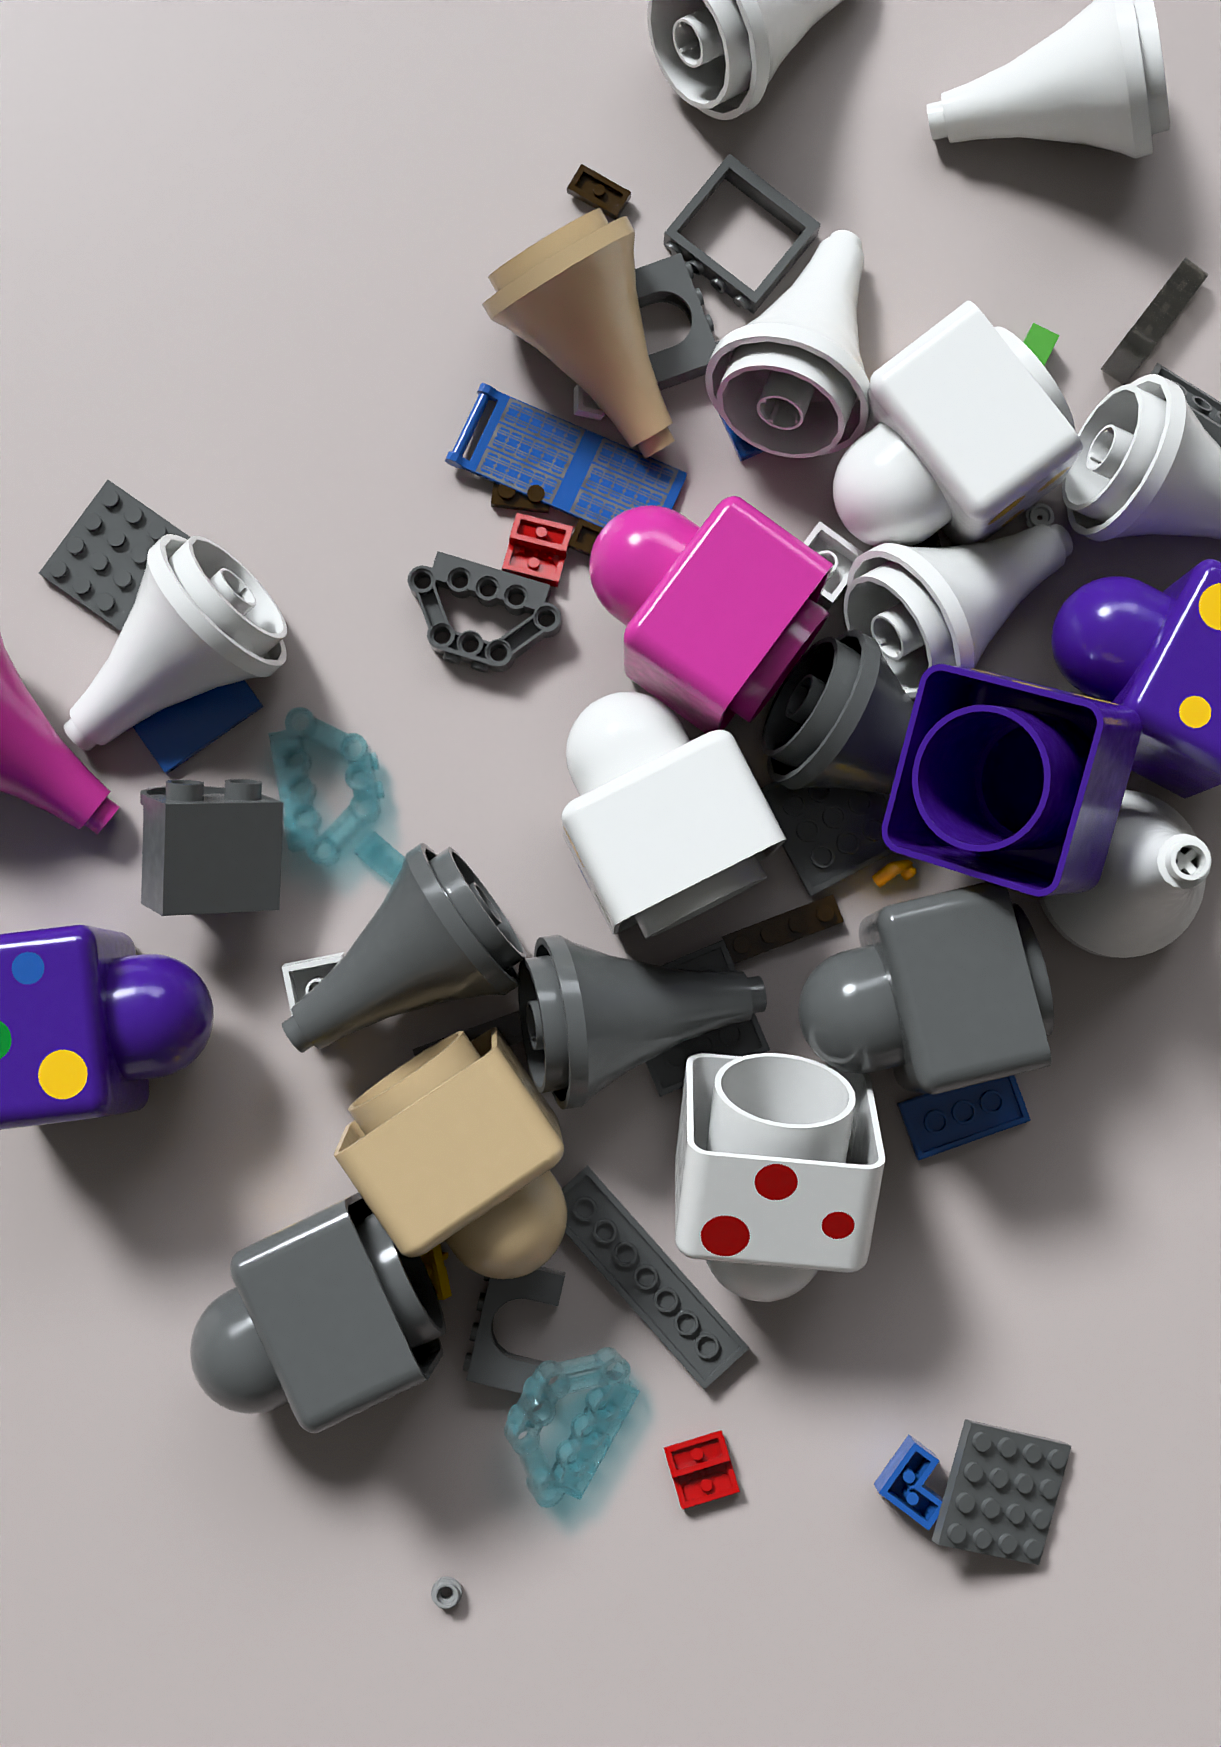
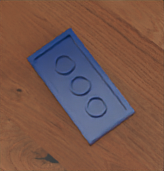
(195, 723)
(962, 1115)

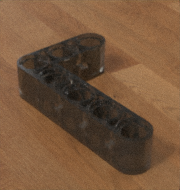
(1154, 321)

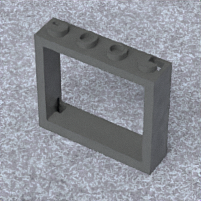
(770, 200)

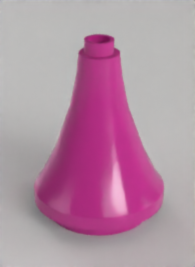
(38, 762)

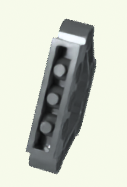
(515, 642)

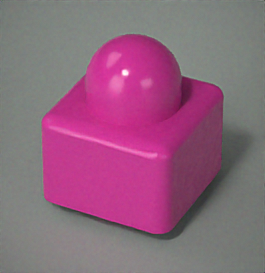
(710, 607)

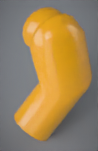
(892, 869)

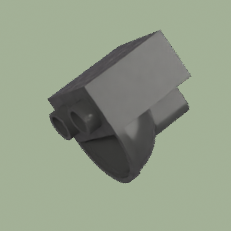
(210, 848)

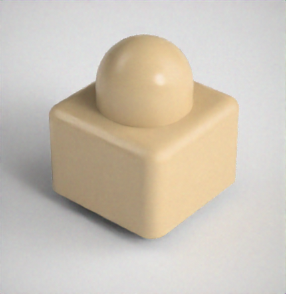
(461, 1156)

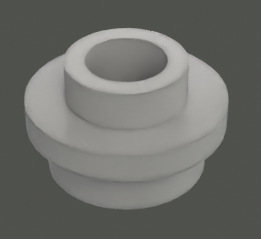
(443, 1601)

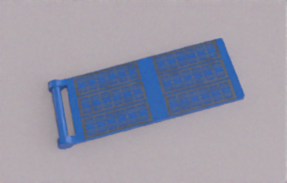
(574, 466)

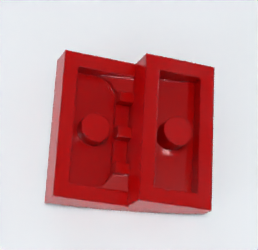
(537, 549)
(701, 1470)

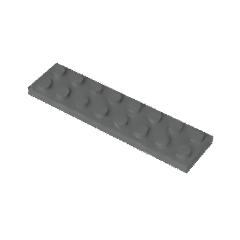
(649, 1279)

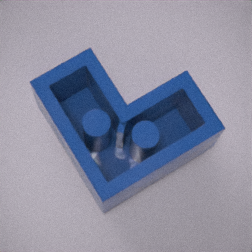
(904, 1482)

